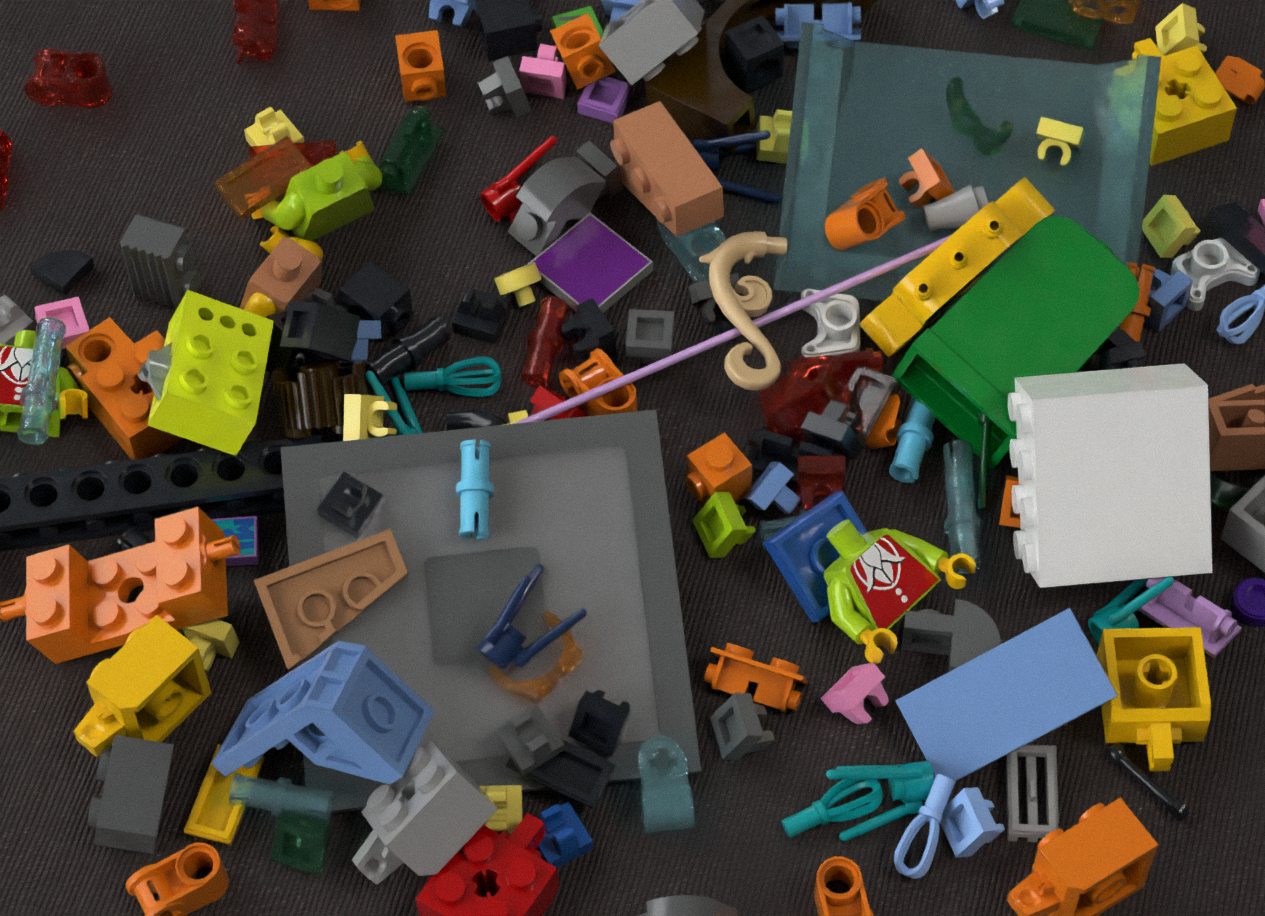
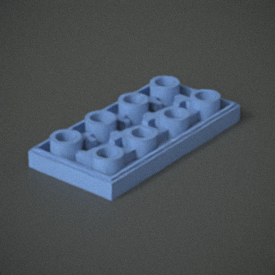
(1007, 697)

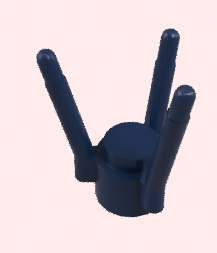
(710, 153)
(504, 641)

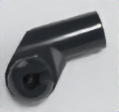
(472, 419)

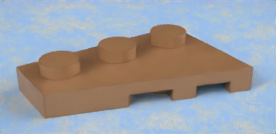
(328, 592)

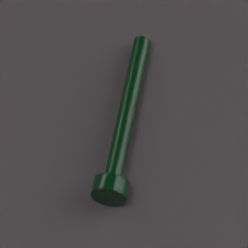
(987, 425)

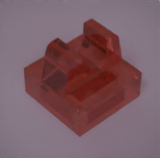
(819, 477)

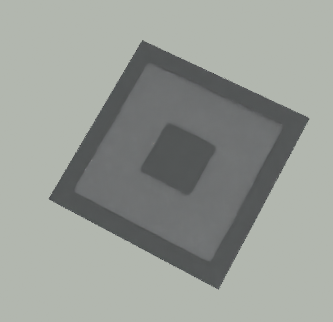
(566, 496)

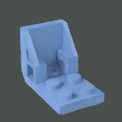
(338, 711)

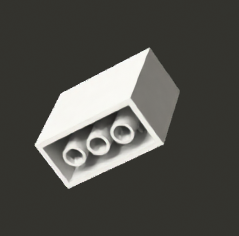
(1112, 475)

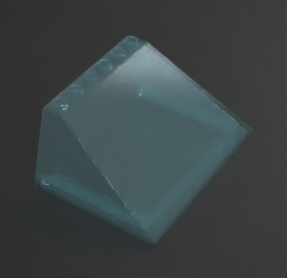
(877, 104)

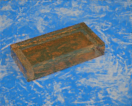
(261, 178)

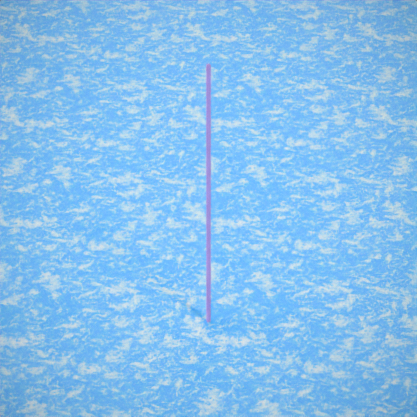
(733, 333)

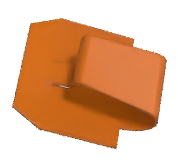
(1243, 84)
(886, 426)

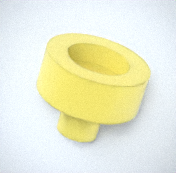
(519, 282)

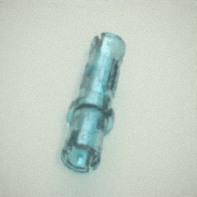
(39, 395)
(962, 522)

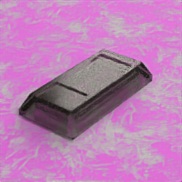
(868, 398)

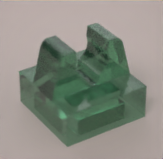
(300, 842)

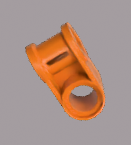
(863, 217)
(592, 374)
(174, 882)
(846, 904)

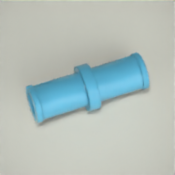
(913, 441)
(474, 490)

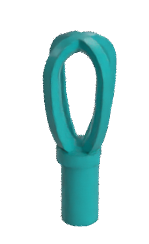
(448, 380)
(821, 814)

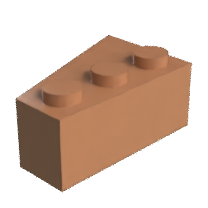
(665, 170)

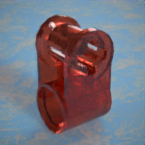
(71, 77)
(800, 392)

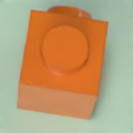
(718, 468)

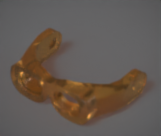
(1105, 7)
(540, 688)

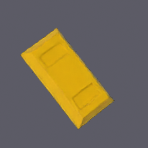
(212, 813)

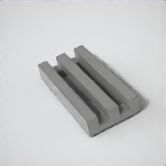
(1031, 830)

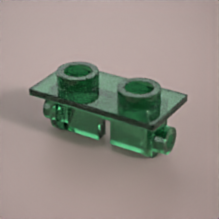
(409, 151)

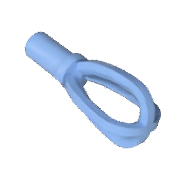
(1256, 301)
(931, 813)

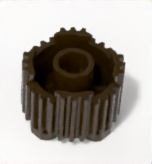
(316, 395)

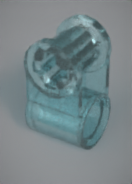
(692, 246)
(666, 793)

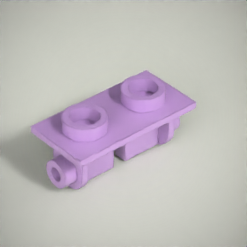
(1180, 610)

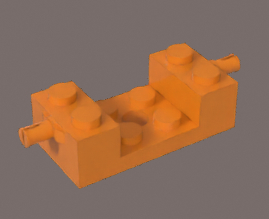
(83, 606)

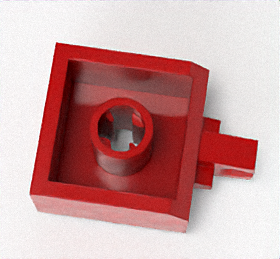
(495, 865)

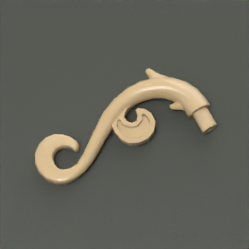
(740, 308)

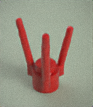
(501, 197)

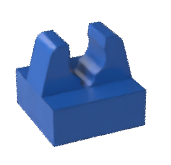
(564, 835)

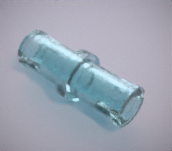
(281, 796)

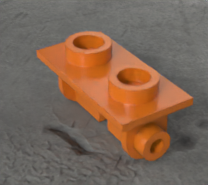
(774, 681)

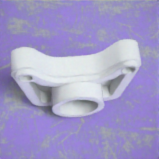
(1211, 265)
(836, 325)

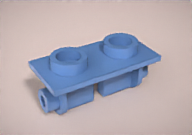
(835, 17)

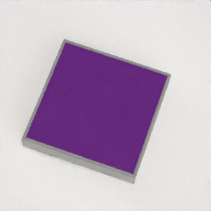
(591, 264)

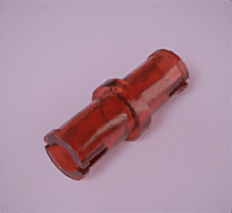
(545, 342)

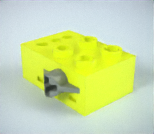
(209, 373)

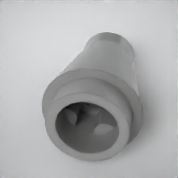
(955, 208)

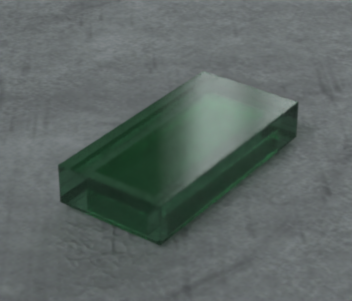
(1057, 21)

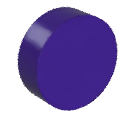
(1249, 602)

